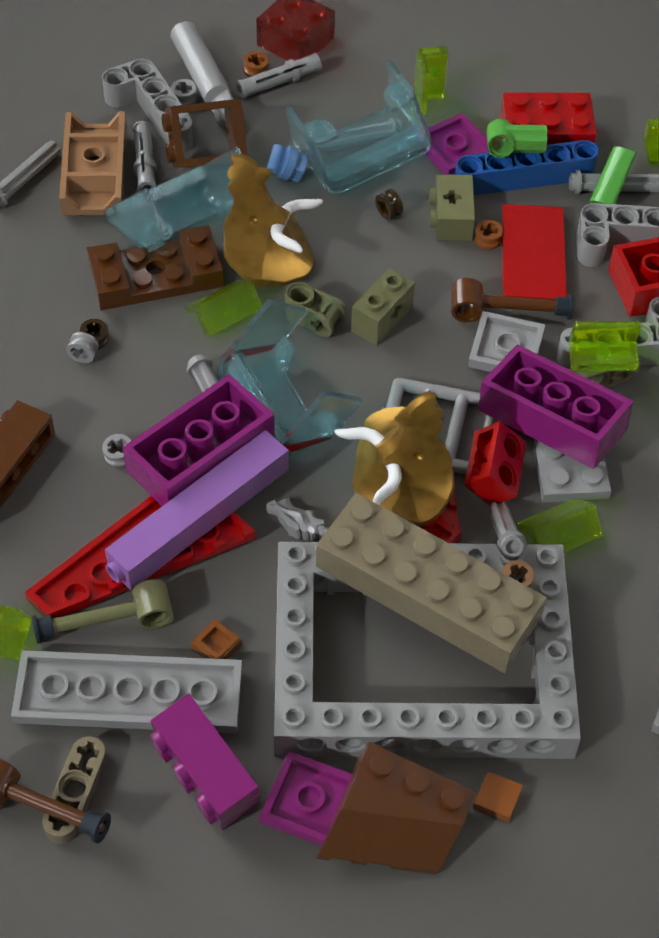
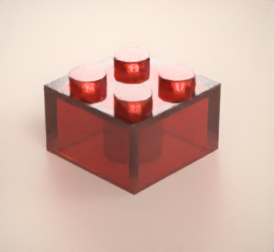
(295, 28)

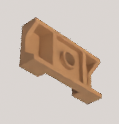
(91, 185)

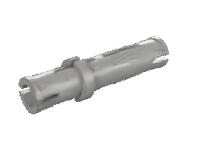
(289, 72)
(144, 166)

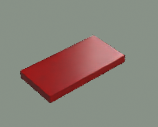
(533, 251)

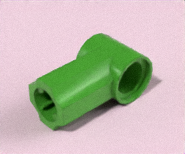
(517, 138)

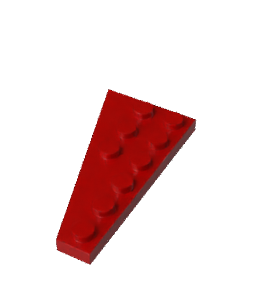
(84, 579)

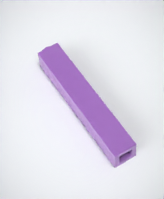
(196, 510)

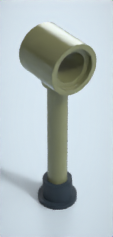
(150, 605)

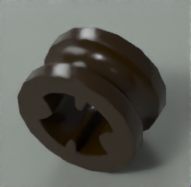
(389, 204)
(96, 325)

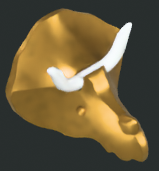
(259, 234)
(404, 460)

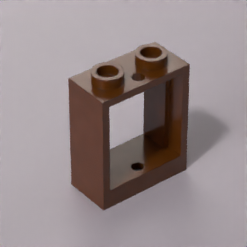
(234, 126)

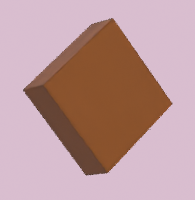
(216, 641)
(498, 796)

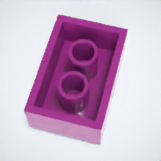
(204, 762)

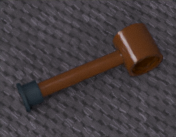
(469, 301)
(90, 822)

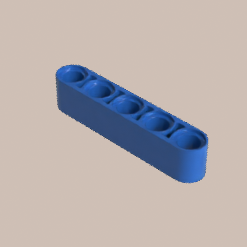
(528, 169)

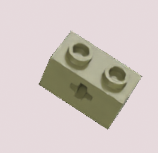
(453, 207)
(382, 307)

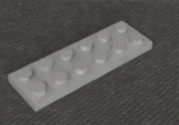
(122, 689)

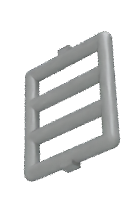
(461, 398)

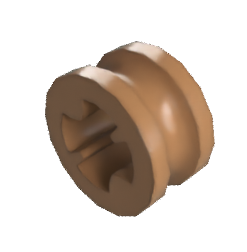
(520, 568)

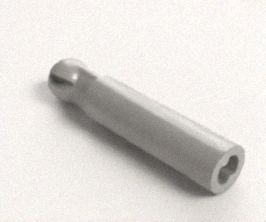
(201, 67)

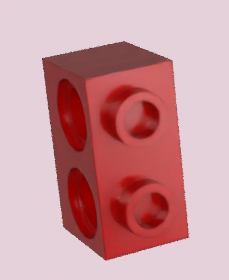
(495, 463)

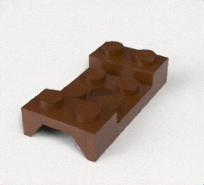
(187, 266)

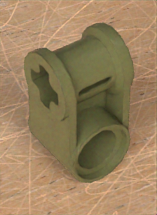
(318, 308)

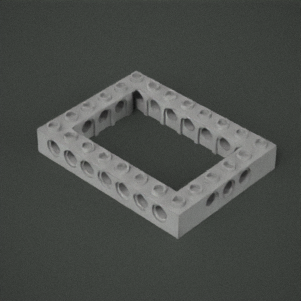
(425, 730)

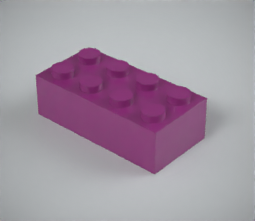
(555, 406)
(196, 438)

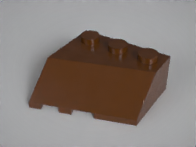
(396, 814)

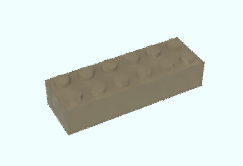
(430, 582)

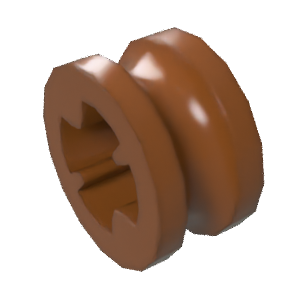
(253, 58)
(493, 240)

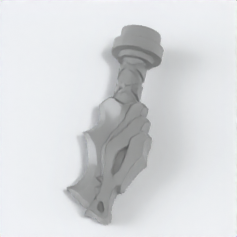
(297, 521)

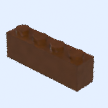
(23, 438)

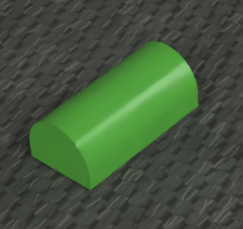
(613, 176)

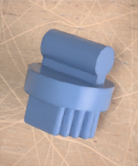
(287, 163)

